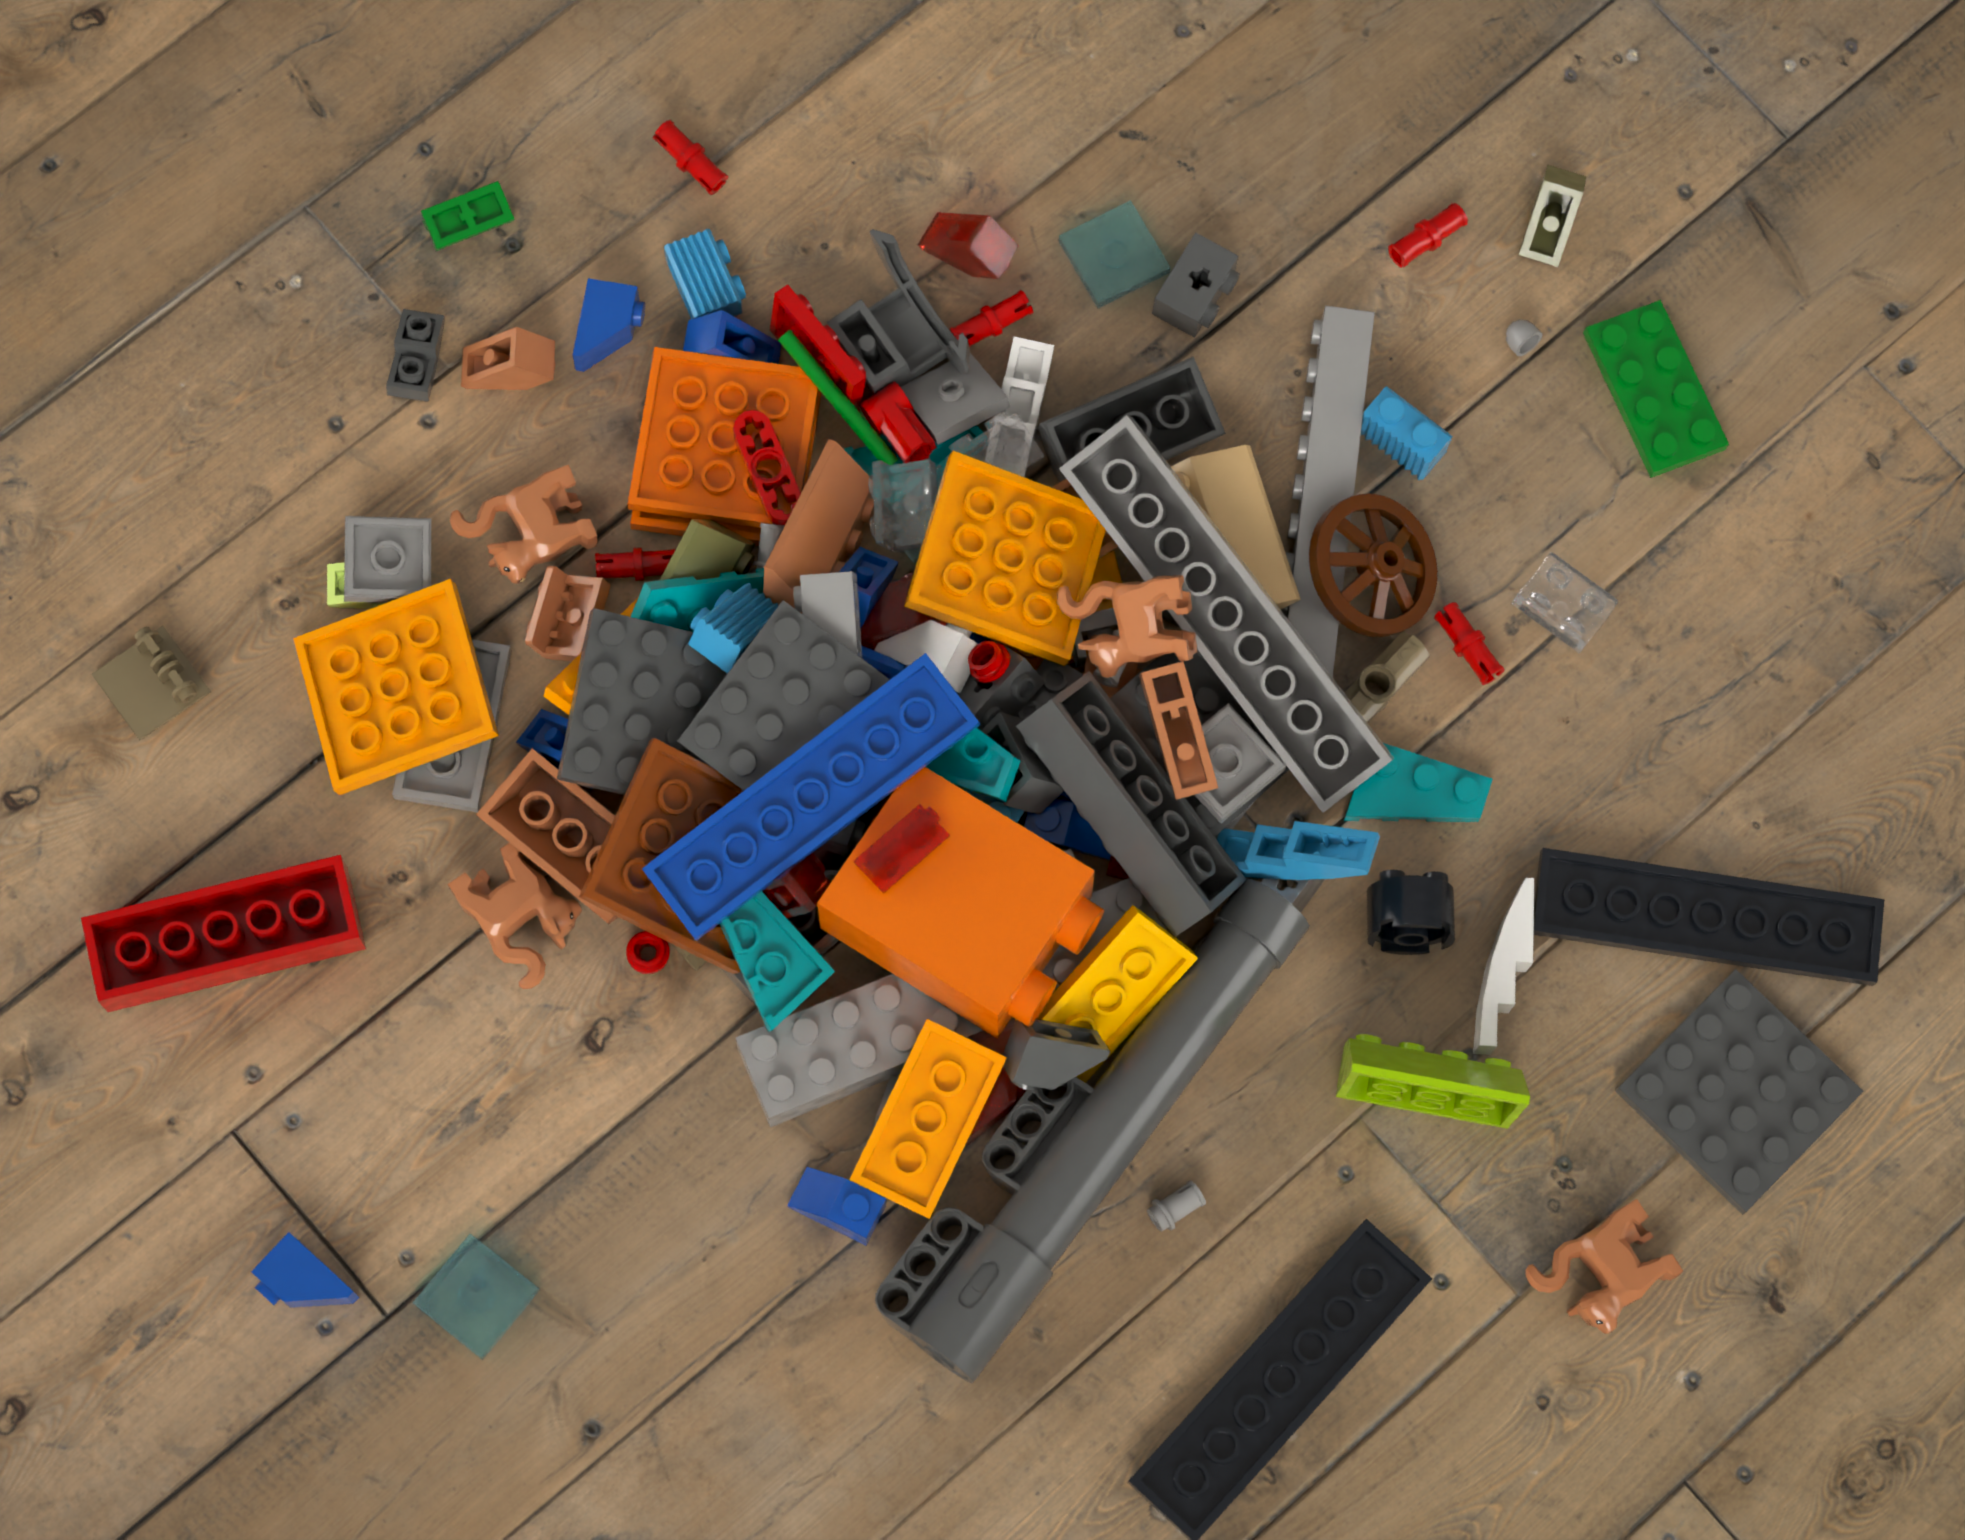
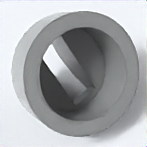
(1522, 337)

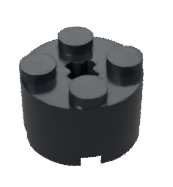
(1410, 912)

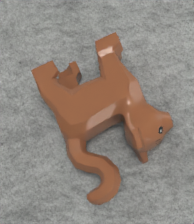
(534, 515)
(1139, 620)
(511, 906)
(1613, 1263)

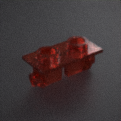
(902, 847)

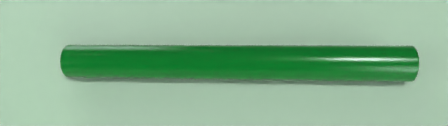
(837, 398)

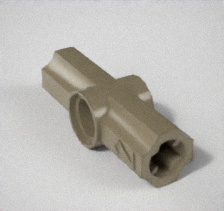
(1389, 671)

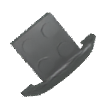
(900, 332)

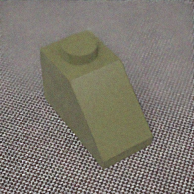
(1553, 215)

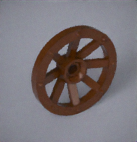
(1377, 564)

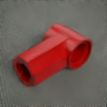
(894, 417)

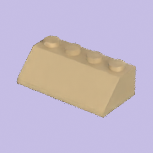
(1235, 500)

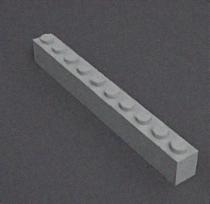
(1329, 460)

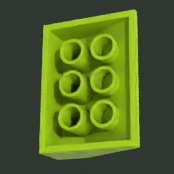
(1432, 1082)

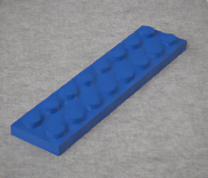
(811, 796)

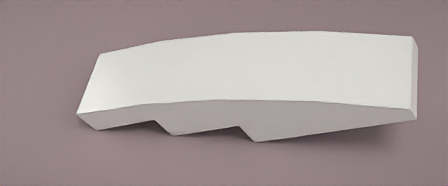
(1027, 380)
(1509, 954)

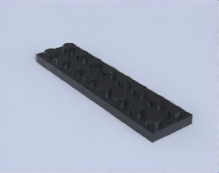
(1708, 916)
(1279, 1381)

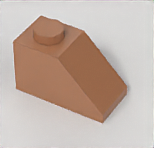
(509, 361)

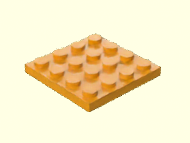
(1001, 555)
(395, 687)

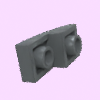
(415, 355)

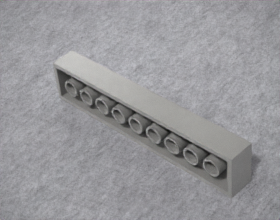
(1232, 614)
(872, 1029)

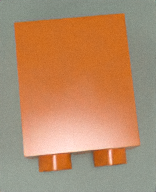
(973, 914)

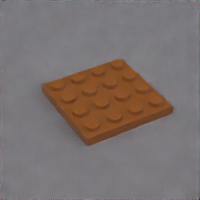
(662, 805)

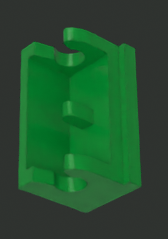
(467, 215)

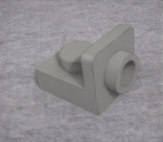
(1095, 624)

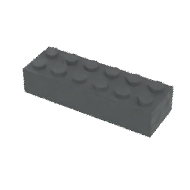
(1131, 804)

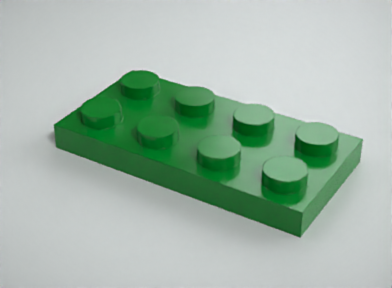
(1655, 388)

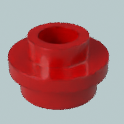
(988, 661)
(639, 942)

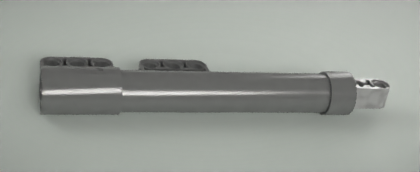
(1084, 1142)

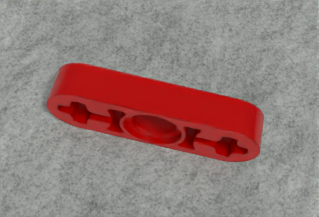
(767, 437)

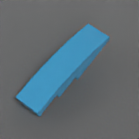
(1300, 852)

